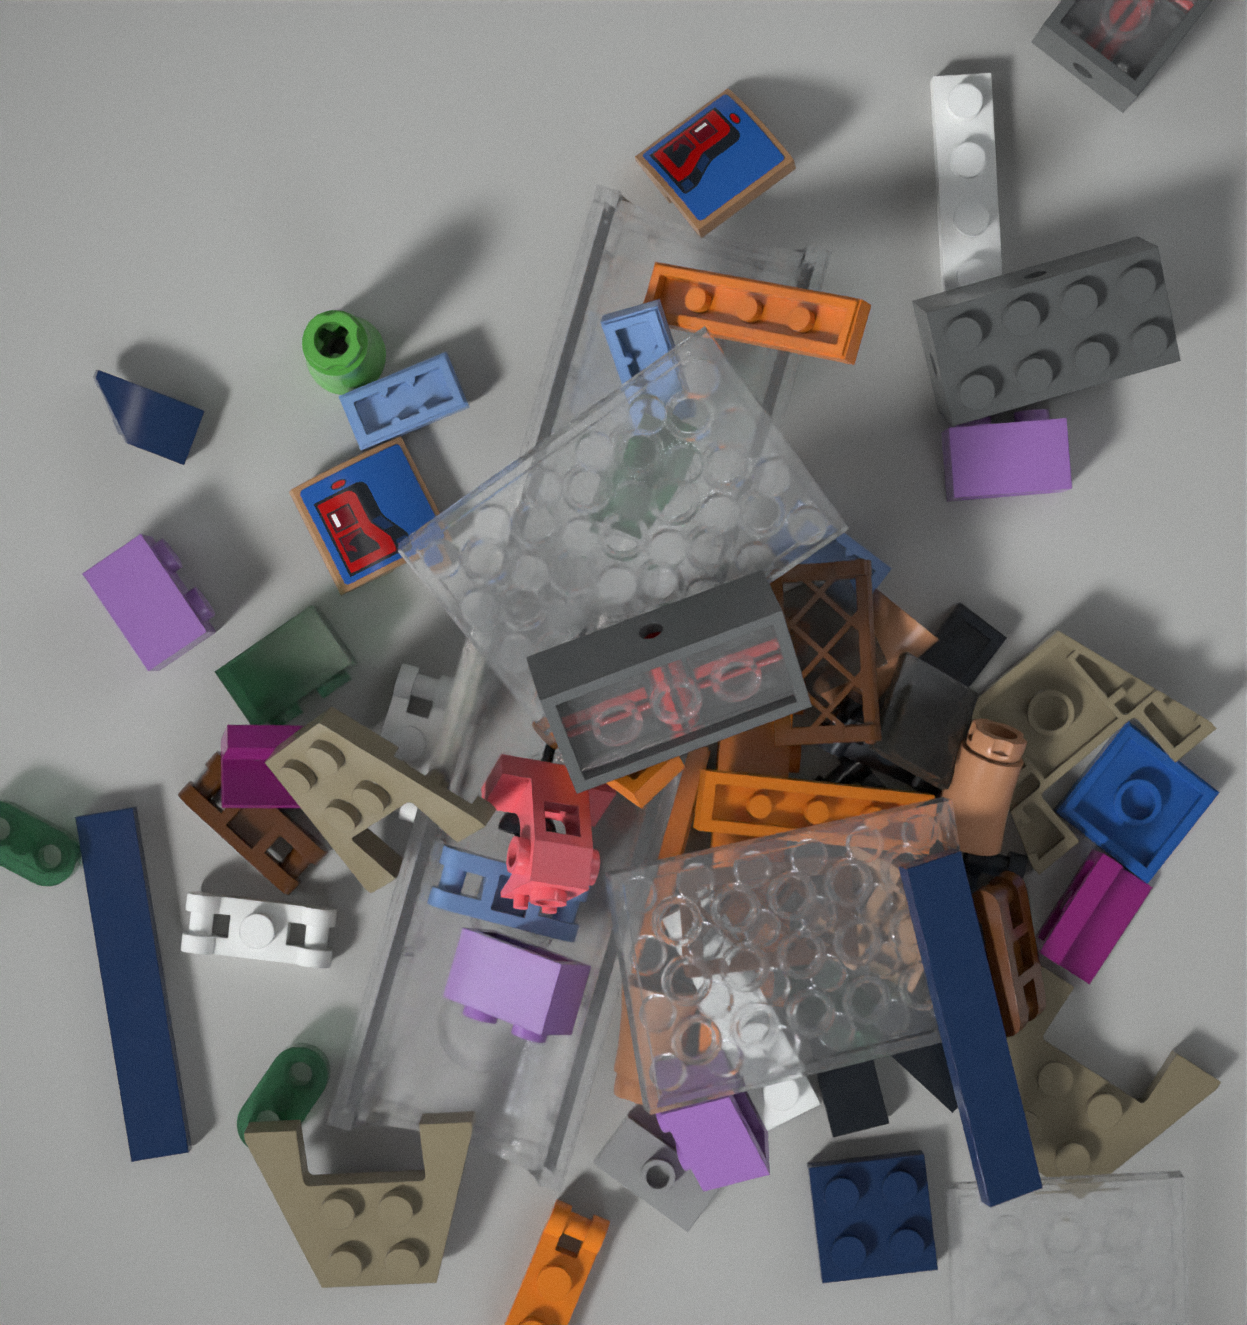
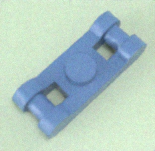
(490, 904)

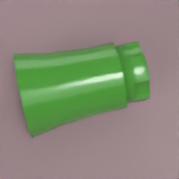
(357, 366)

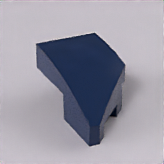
(150, 418)

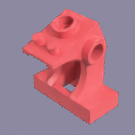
(546, 864)

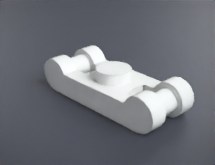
(411, 732)
(259, 929)

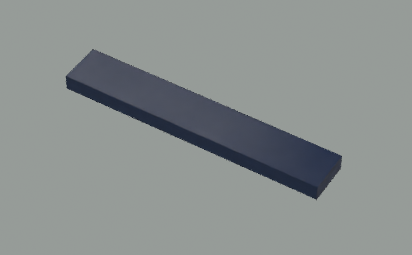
(133, 984)
(970, 1026)

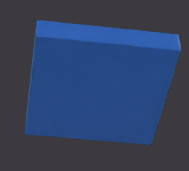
(1136, 802)

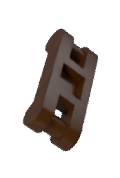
(254, 830)
(1011, 950)

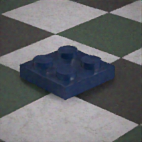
(872, 1216)

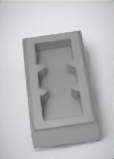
(653, 1172)

